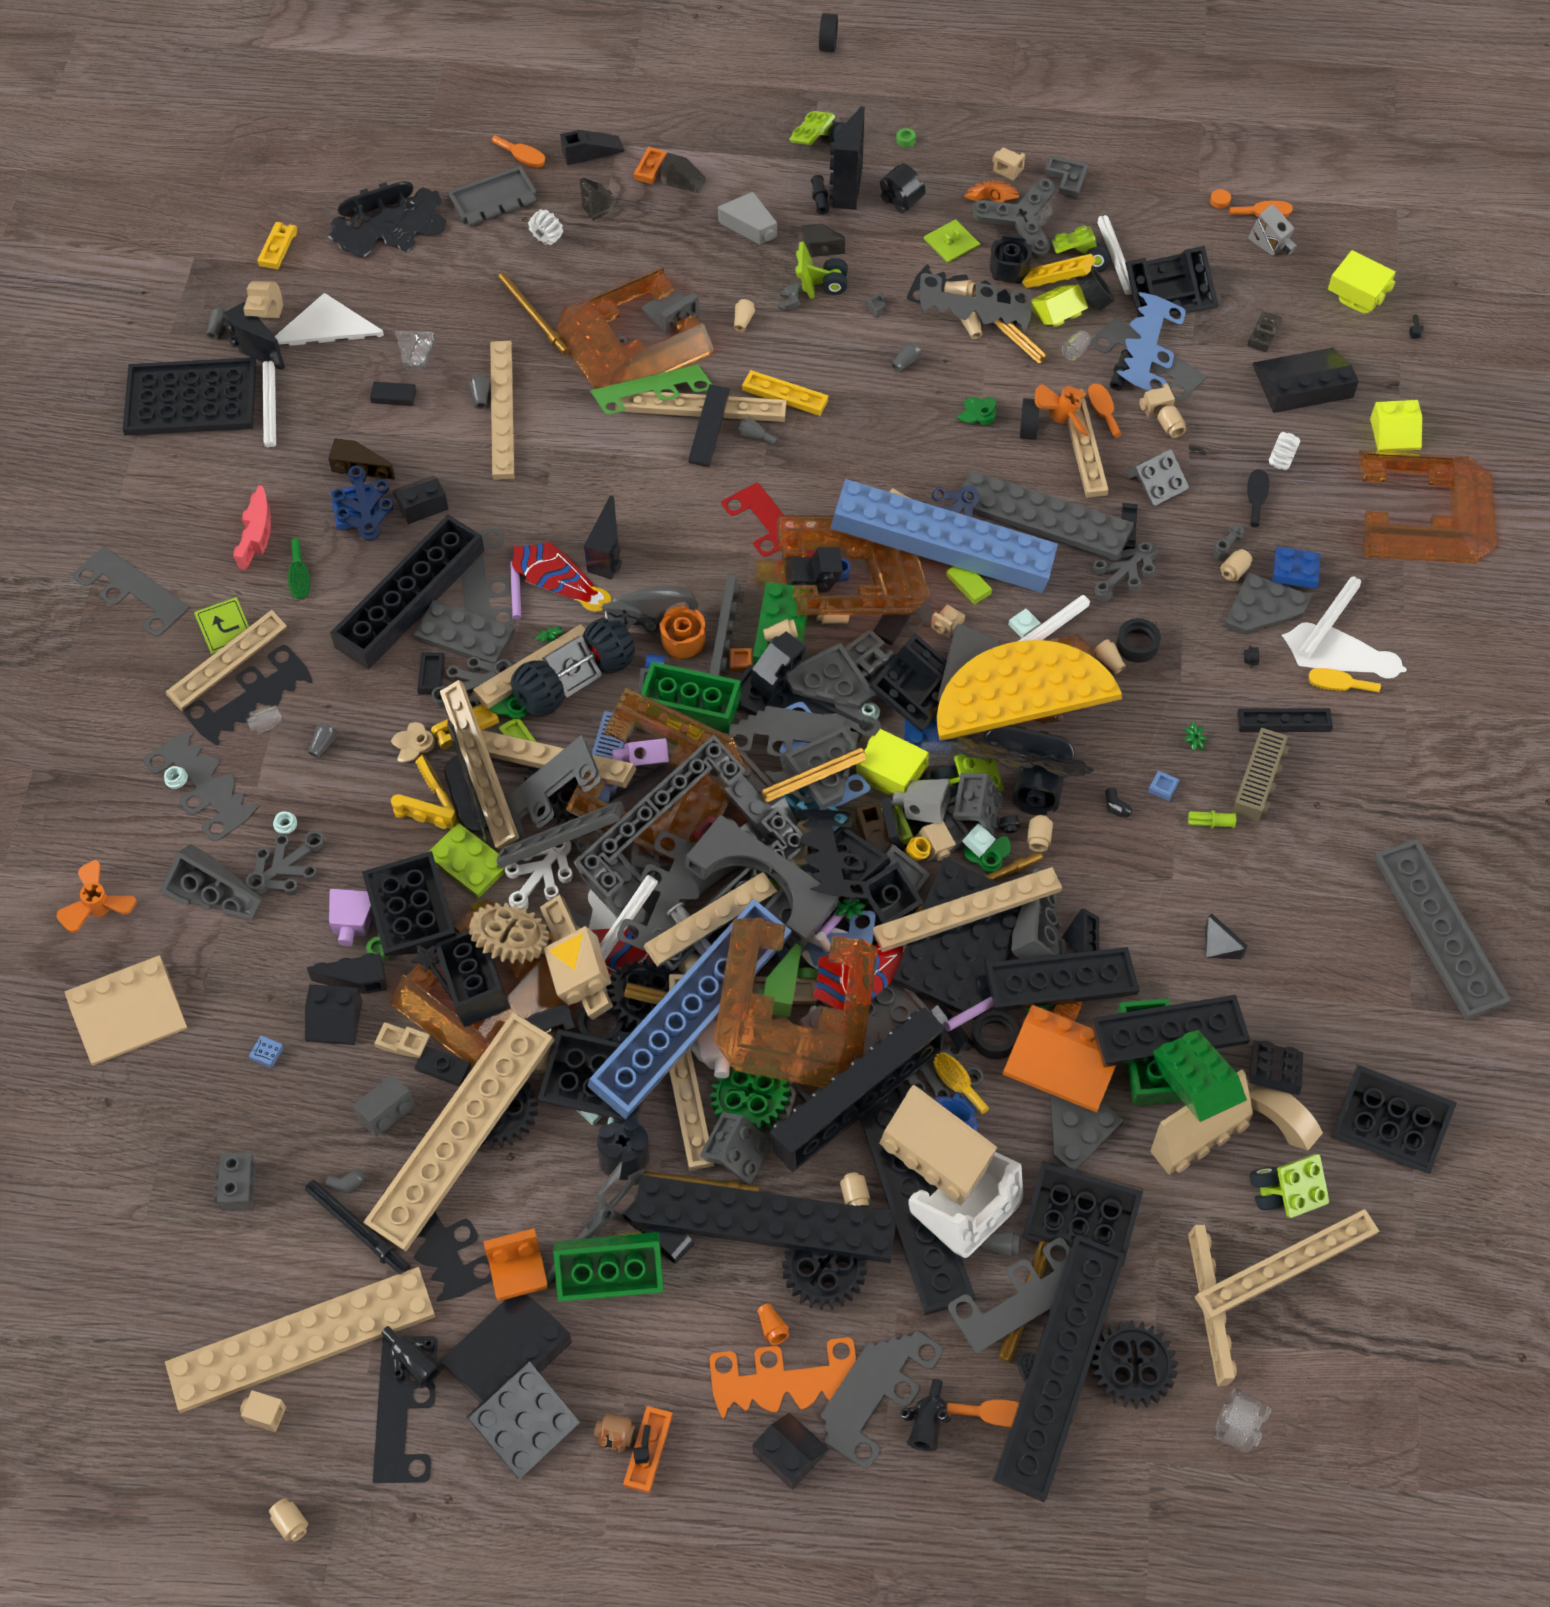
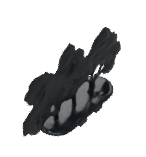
(392, 223)
(1026, 748)
(463, 791)

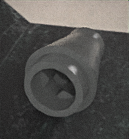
(216, 323)
(907, 356)
(479, 389)
(322, 739)
(1003, 1243)

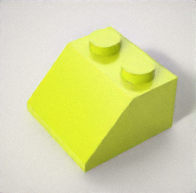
(1059, 304)
(1397, 425)

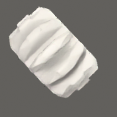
(545, 227)
(1284, 451)

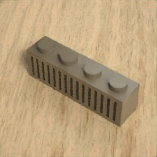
(1260, 774)

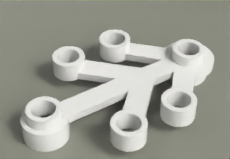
(540, 869)

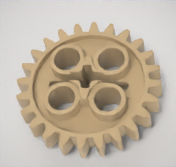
(494, 924)

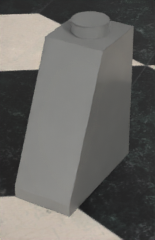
(749, 218)

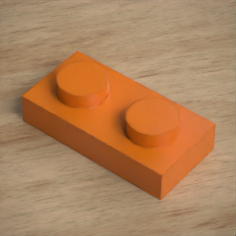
(650, 165)

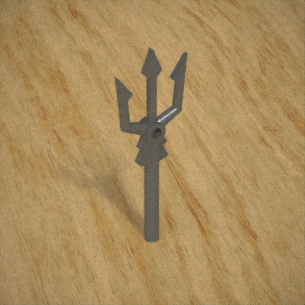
(604, 1212)

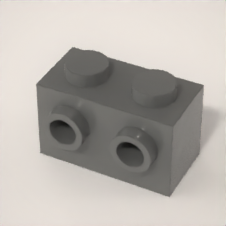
(384, 1105)
(235, 1181)

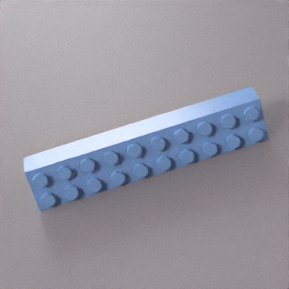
(944, 536)
(672, 1025)

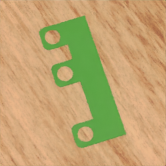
(655, 382)

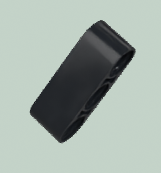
(672, 1244)

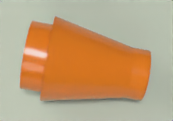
(773, 1326)

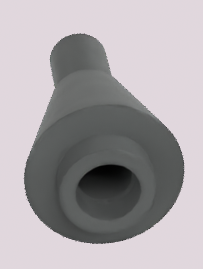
(751, 429)

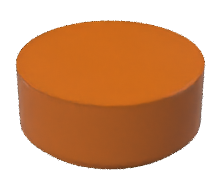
(1220, 199)

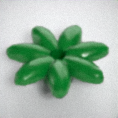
(549, 635)
(1194, 736)
(850, 907)

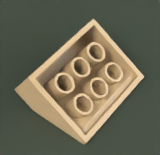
(126, 1010)
(1185, 1138)
(938, 1145)

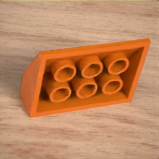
(1059, 1059)

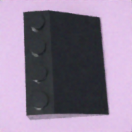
(847, 162)
(1306, 379)
(409, 904)
(569, 1070)
(1393, 1118)
(1084, 1205)
(503, 1342)

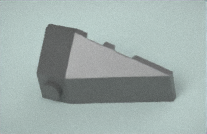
(205, 882)
(1038, 929)

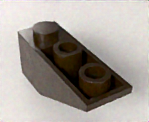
(350, 453)
(872, 826)

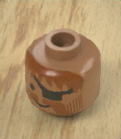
(615, 1432)

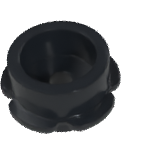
(1251, 656)
(1009, 824)

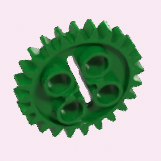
(750, 1097)

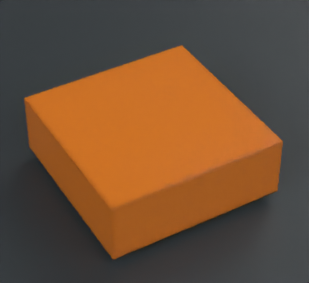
(740, 659)

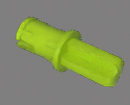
(1212, 819)

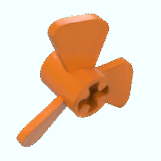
(1063, 406)
(93, 900)

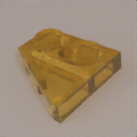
(770, 571)

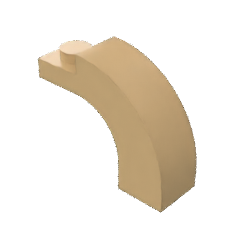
(263, 299)
(1287, 1113)

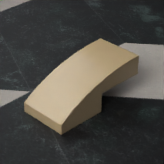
(401, 1041)

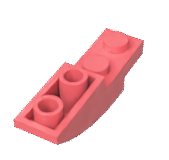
(257, 532)

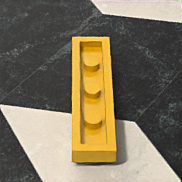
(1059, 271)
(774, 388)

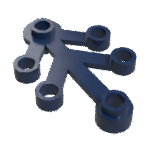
(960, 497)
(364, 506)

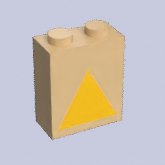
(577, 965)

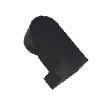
(552, 1018)

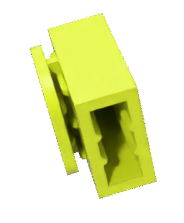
(1361, 282)
(891, 763)

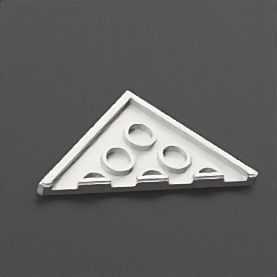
(325, 322)

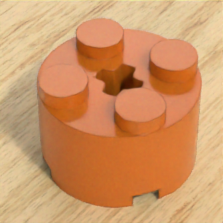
(683, 632)

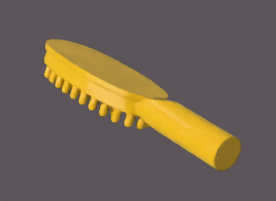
(1339, 681)
(433, 781)
(957, 1079)

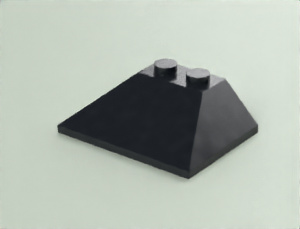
(1176, 278)
(912, 682)

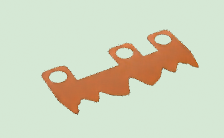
(770, 1384)

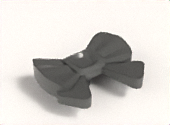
(791, 292)

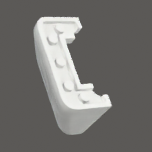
(985, 1210)

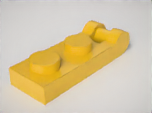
(277, 245)
(484, 717)
(423, 811)

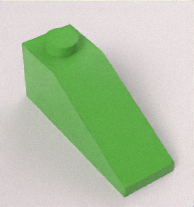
(782, 983)

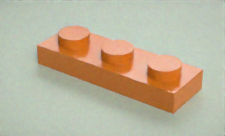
(641, 1476)

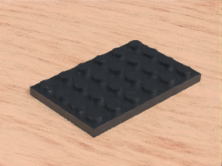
(190, 396)
(953, 962)

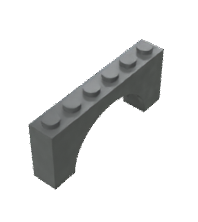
(731, 846)

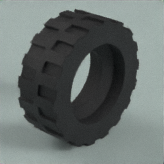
(1095, 289)

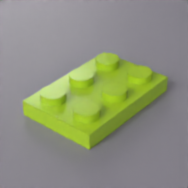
(467, 860)

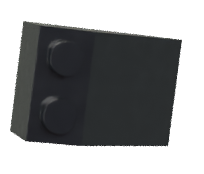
(252, 336)
(602, 544)

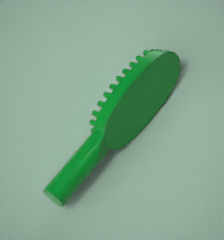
(298, 573)

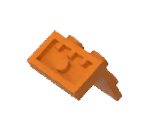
(516, 1264)

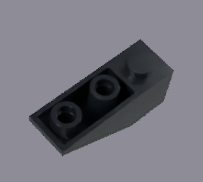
(588, 145)
(363, 973)

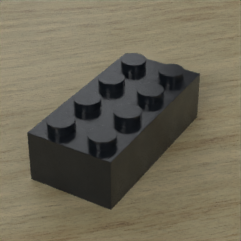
(471, 979)

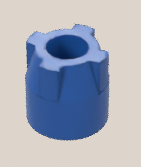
(846, 571)
(654, 658)

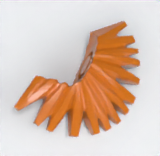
(995, 191)

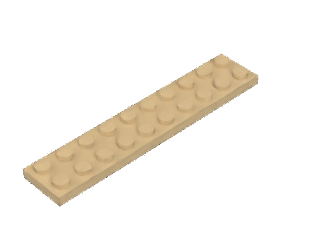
(458, 1132)
(298, 1340)

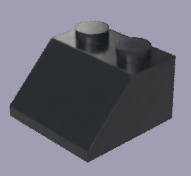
(421, 499)
(890, 895)
(332, 1014)
(789, 1450)

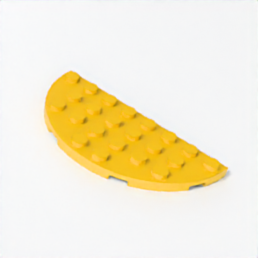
(1021, 685)

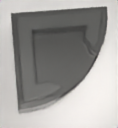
(876, 304)

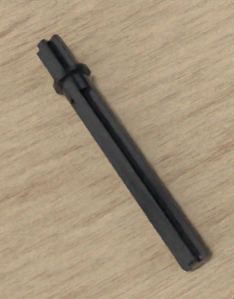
(383, 1250)

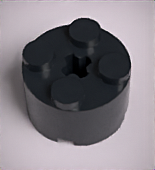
(902, 188)
(1010, 259)
(1037, 790)
(625, 1143)

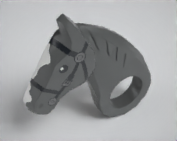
(647, 602)

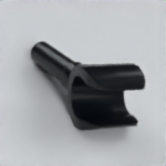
(1415, 331)
(641, 1454)

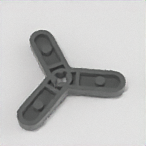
(1008, 214)

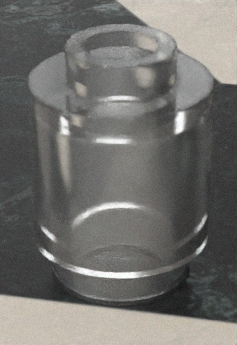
(1076, 345)
(264, 719)

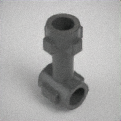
(1221, 547)

